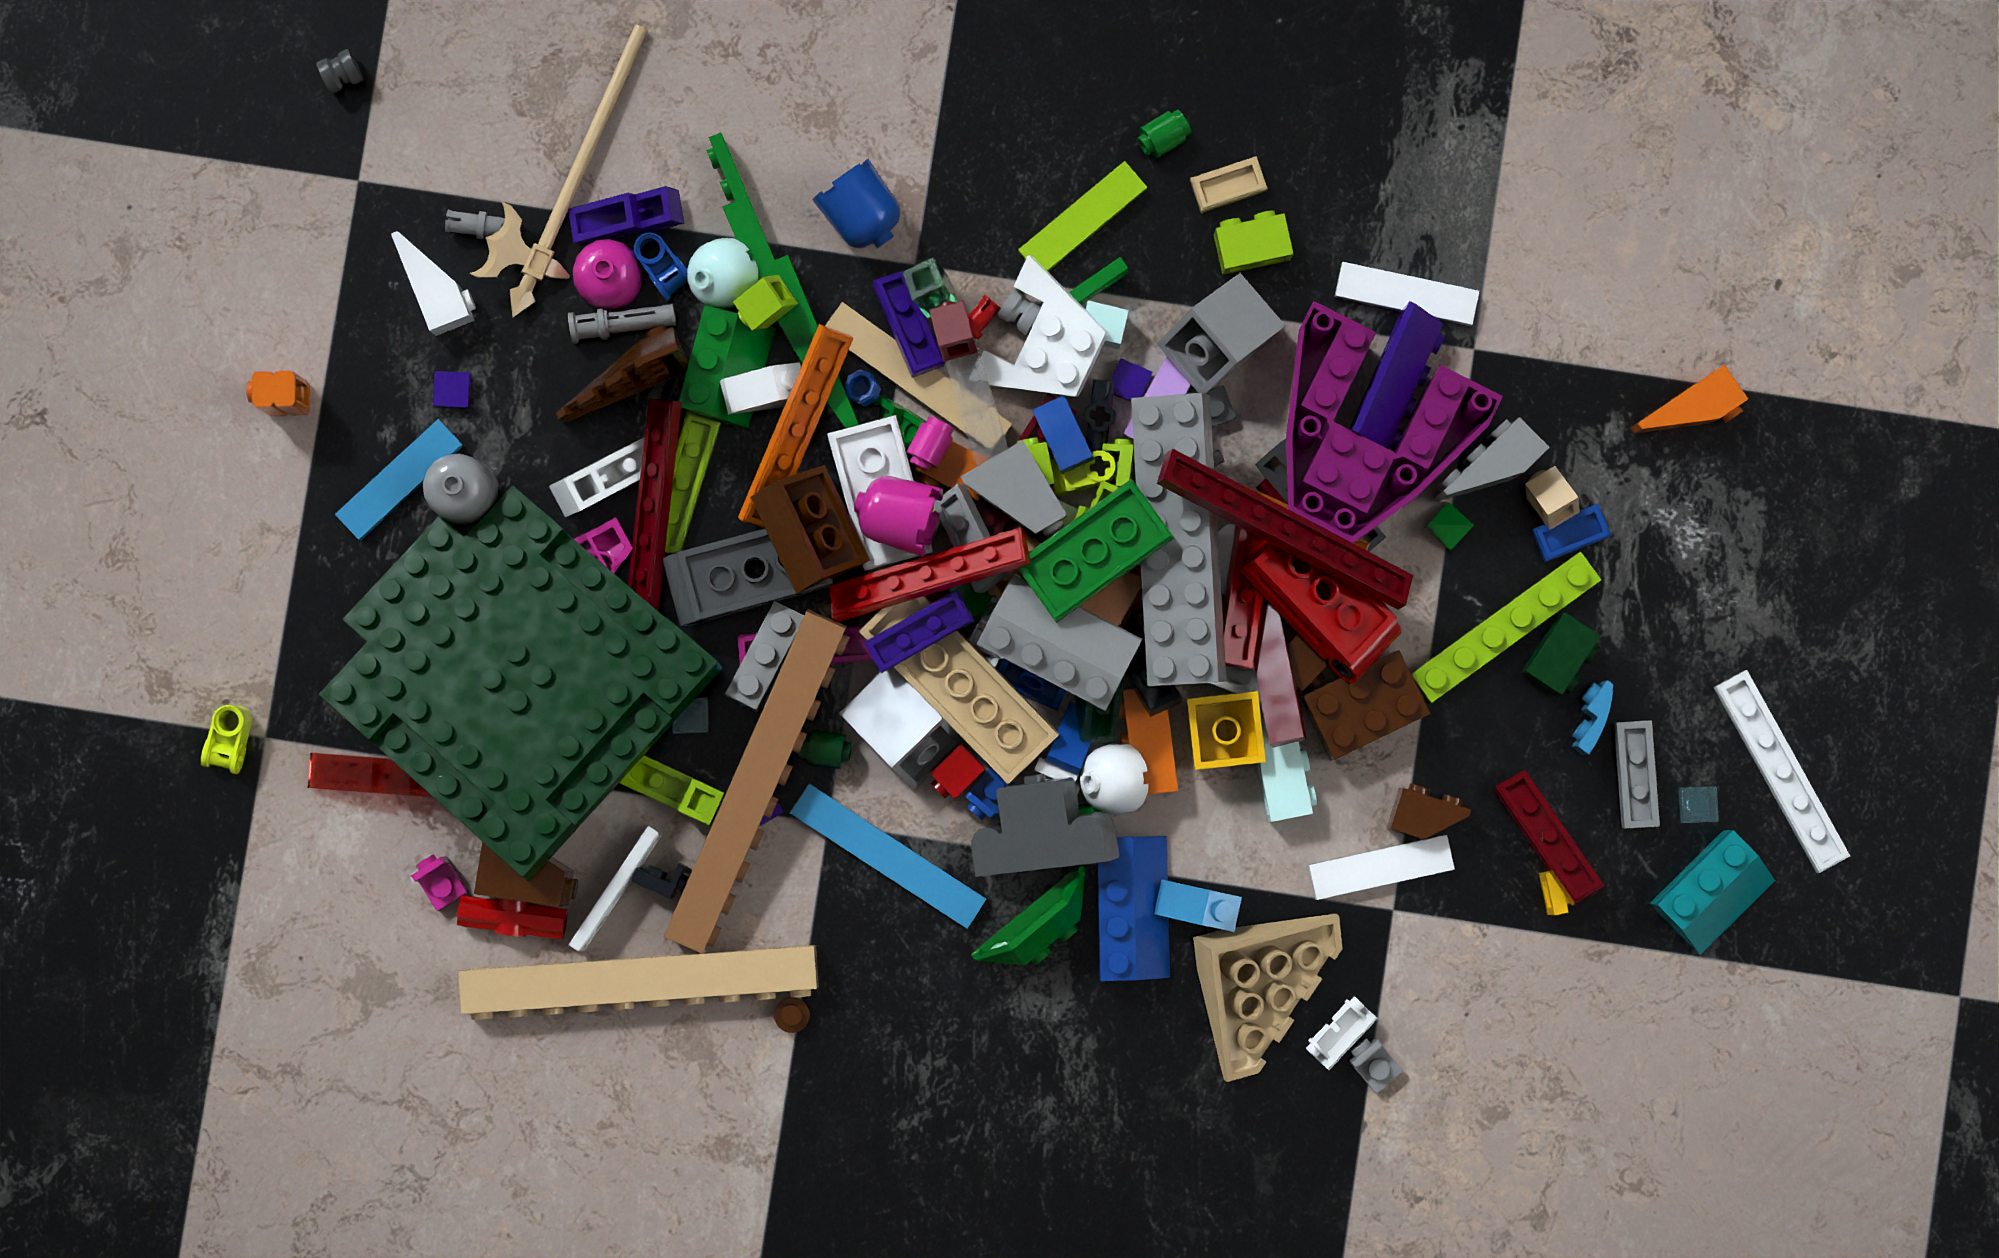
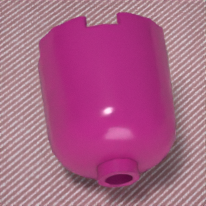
(899, 513)

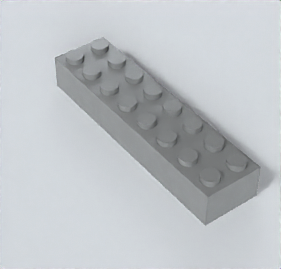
(1183, 576)

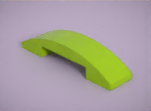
(674, 789)

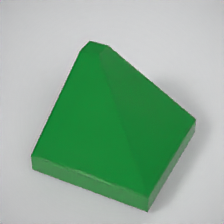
(1449, 526)

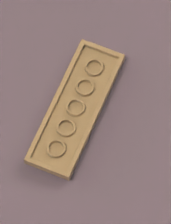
(971, 696)

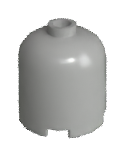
(460, 489)

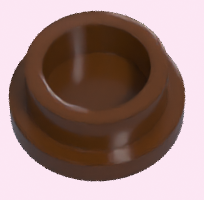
(791, 1014)

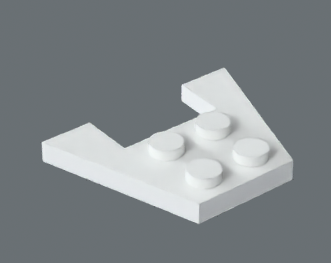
(1060, 343)

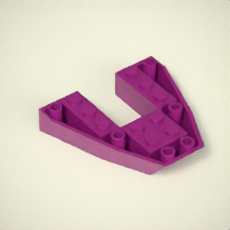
(1344, 477)

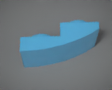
(1597, 706)

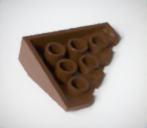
(640, 368)

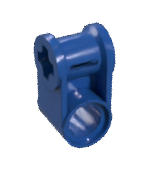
(665, 270)

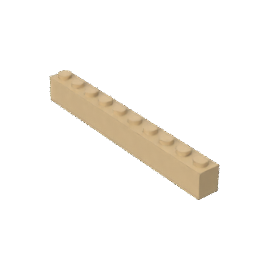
(637, 980)

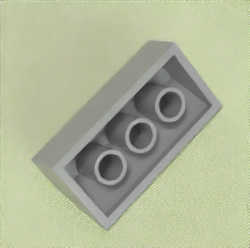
(1076, 653)

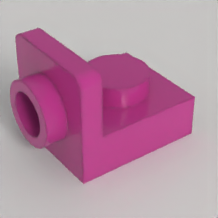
(439, 881)

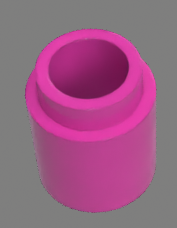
(930, 443)

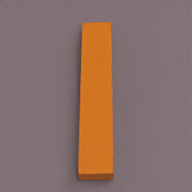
(800, 414)

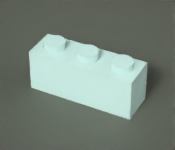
(1285, 781)

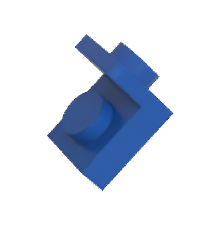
(983, 795)

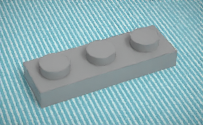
(964, 526)
(765, 657)
(1636, 774)

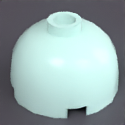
(721, 272)

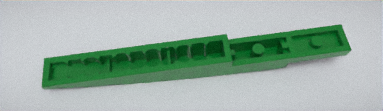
(799, 322)

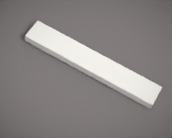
(1782, 771)

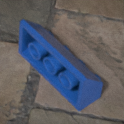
(1130, 935)

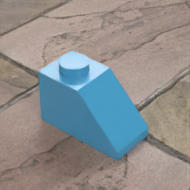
(1197, 905)

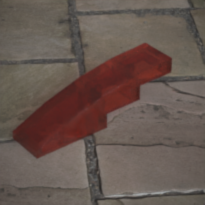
(361, 775)

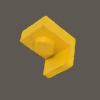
(1554, 898)

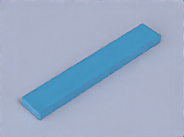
(888, 856)

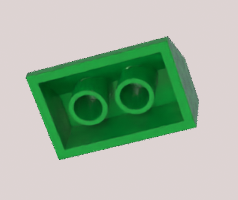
(720, 351)

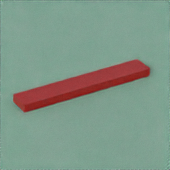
(929, 574)

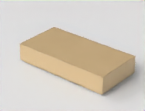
(1228, 184)

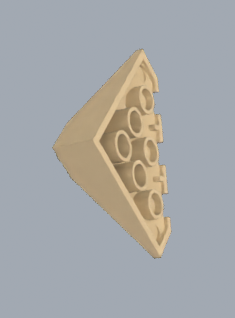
(1257, 979)

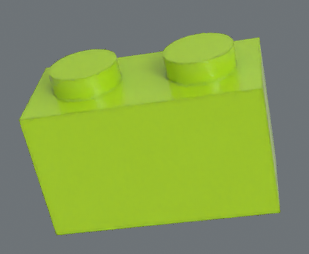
(1253, 242)

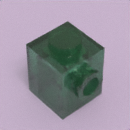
(929, 285)

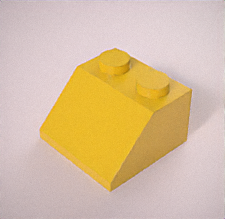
(1226, 730)

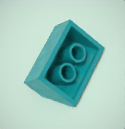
(1713, 890)

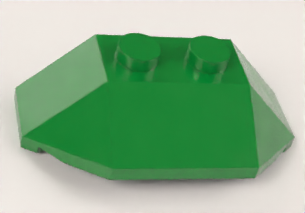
(1038, 925)

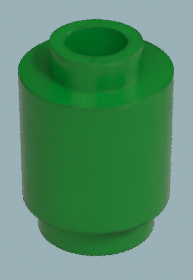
(1163, 133)

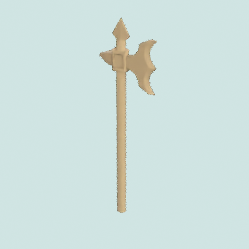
(507, 245)

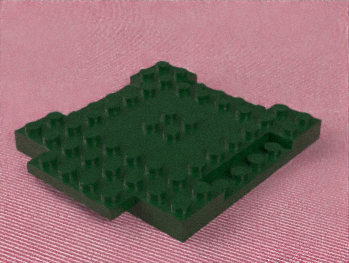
(514, 677)

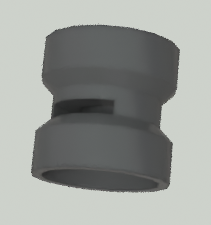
(339, 71)

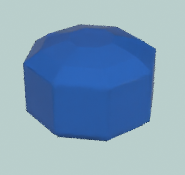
(862, 388)

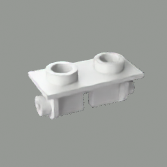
(1342, 1033)

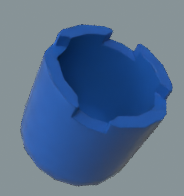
(860, 207)

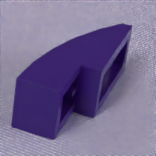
(626, 215)

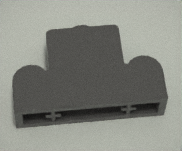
(1042, 830)

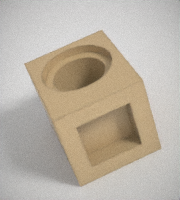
(1552, 497)

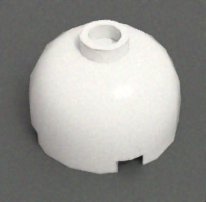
(1114, 779)

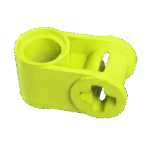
(1082, 477)
(227, 741)

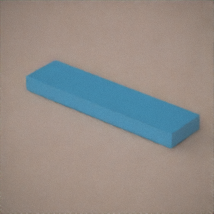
(397, 480)

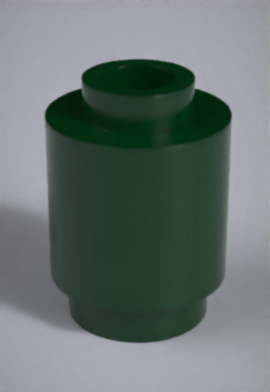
(825, 749)

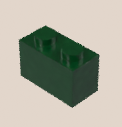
(1561, 655)

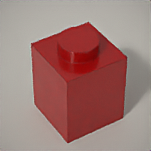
(956, 773)

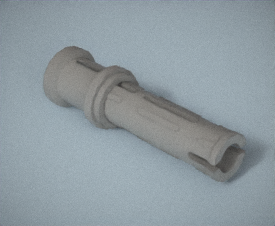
(604, 324)

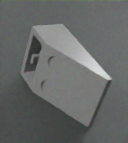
(1508, 455)

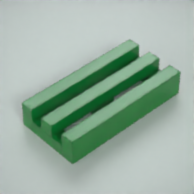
(1100, 281)

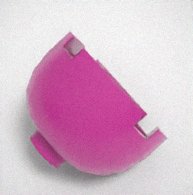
(607, 274)

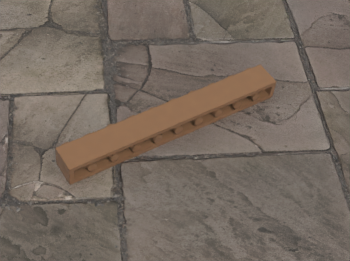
(755, 781)

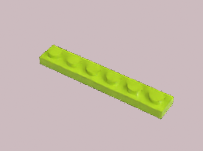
(1505, 627)

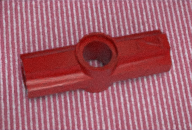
(512, 917)

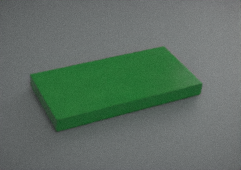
(1095, 550)

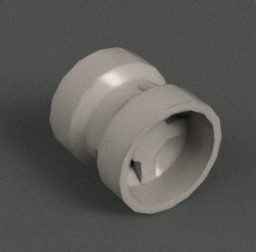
(1020, 311)

